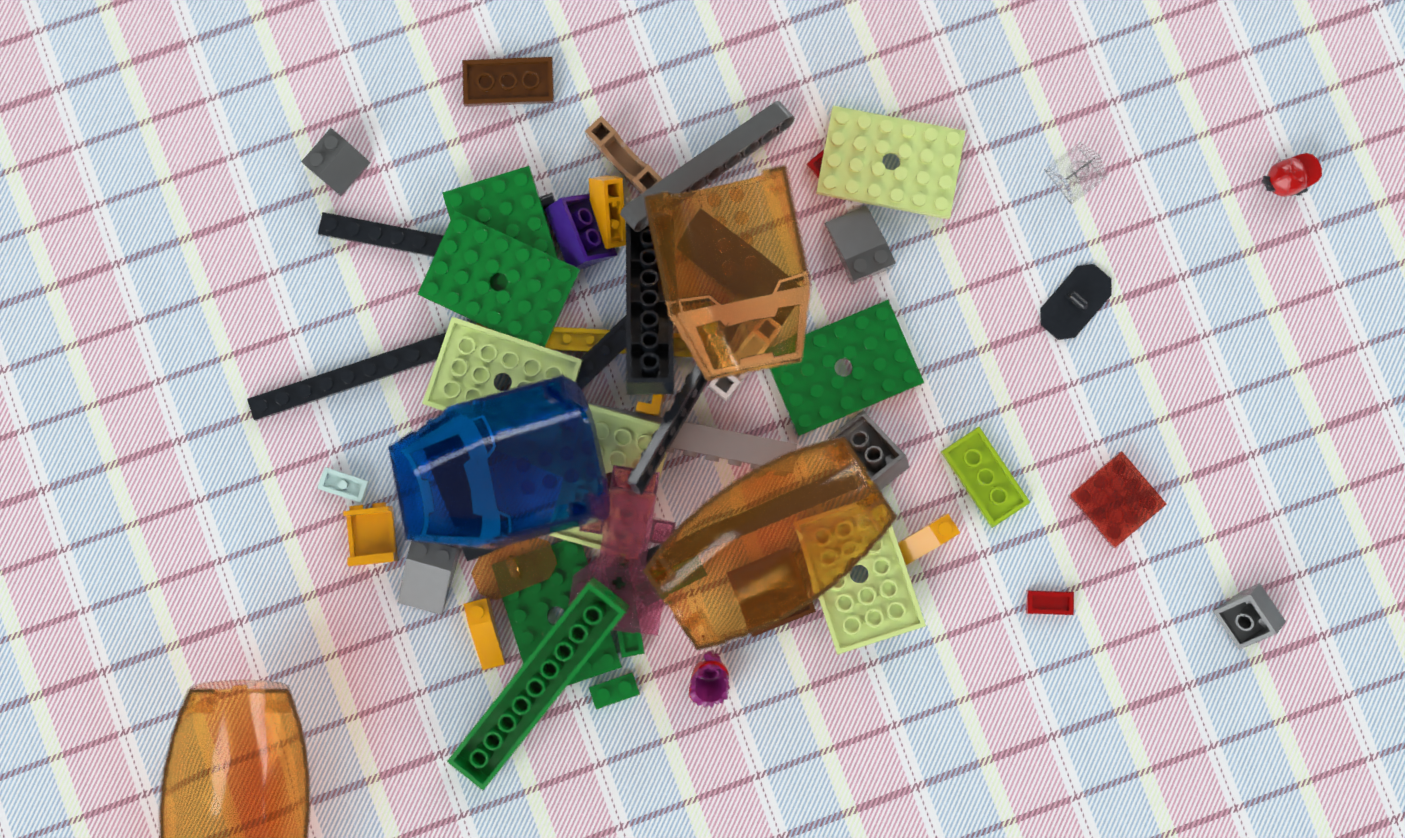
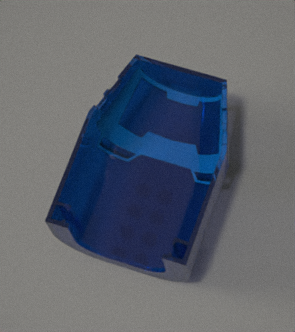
(502, 468)

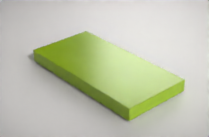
(985, 477)

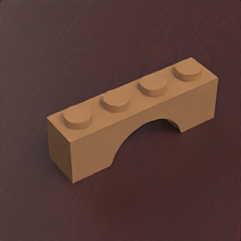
(611, 145)

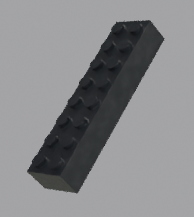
(647, 320)

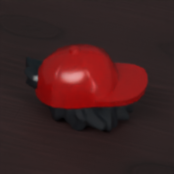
(1293, 175)

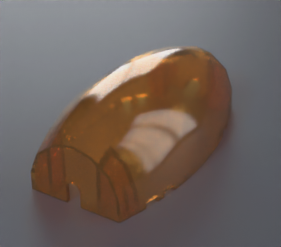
(769, 543)
(236, 764)

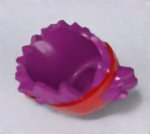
(709, 681)

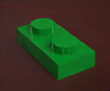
(614, 690)

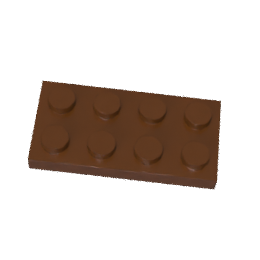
(508, 81)

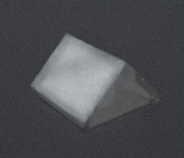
(1077, 172)

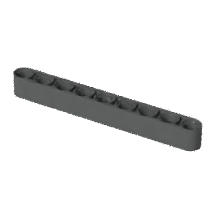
(714, 160)

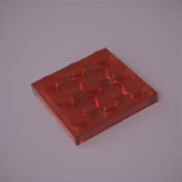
(1117, 499)

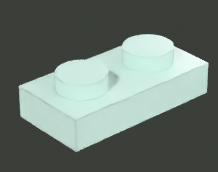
(343, 485)

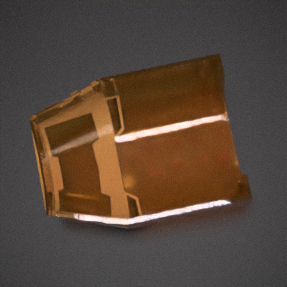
(734, 272)

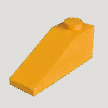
(607, 202)
(928, 538)
(484, 633)

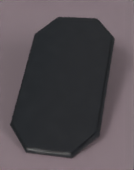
(1075, 301)

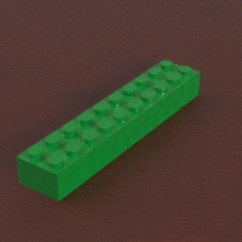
(538, 683)

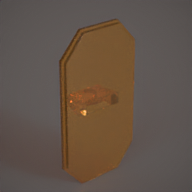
(514, 568)

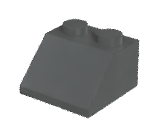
(335, 162)
(1250, 616)

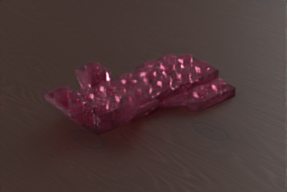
(628, 532)

